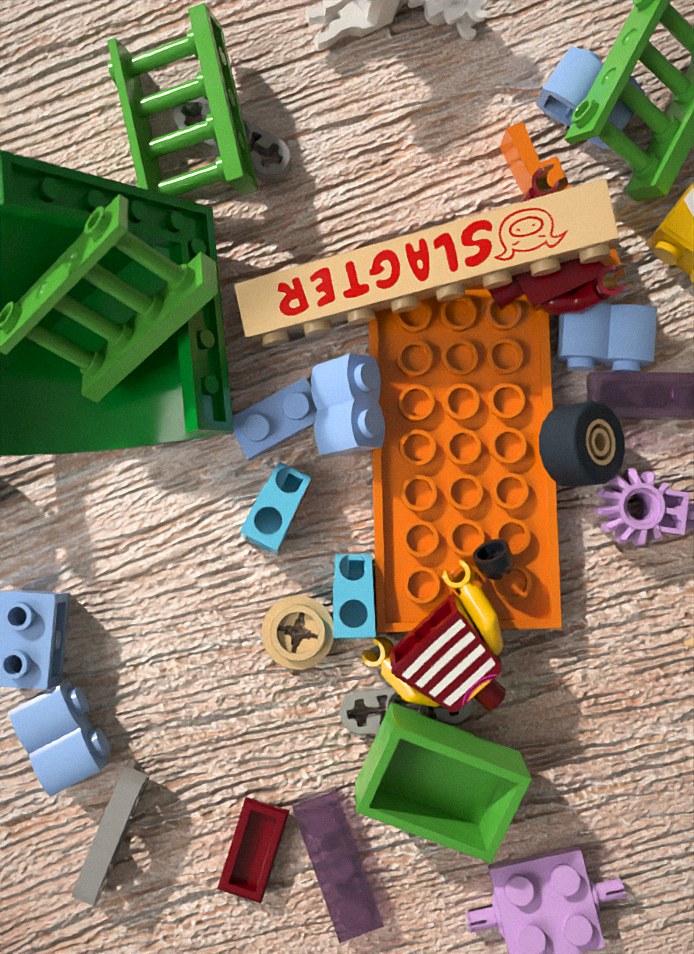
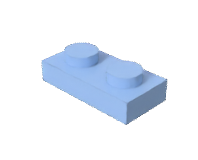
(275, 419)

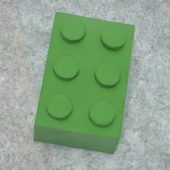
(441, 783)

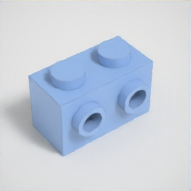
(32, 638)

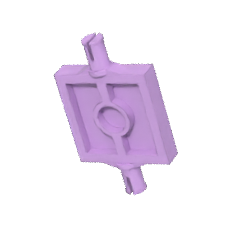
(546, 904)

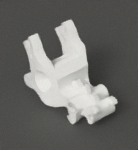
(366, 16)

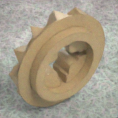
(279, 643)

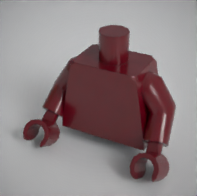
(571, 288)

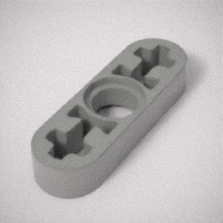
(266, 142)
(373, 719)
(110, 836)

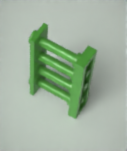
(213, 82)
(673, 131)
(127, 343)

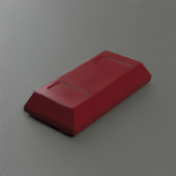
(253, 850)

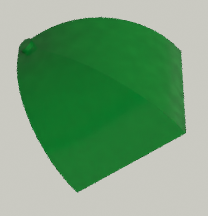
(168, 397)

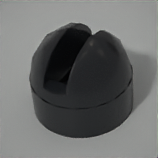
(494, 559)

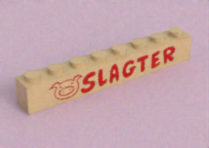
(431, 263)

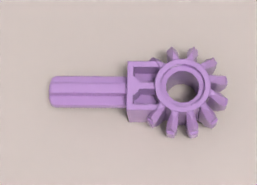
(662, 509)

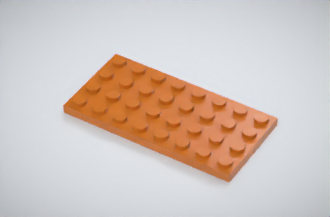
(463, 458)

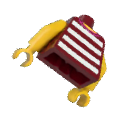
(448, 653)

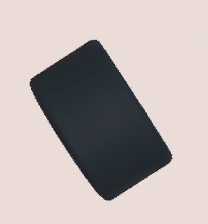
(582, 444)

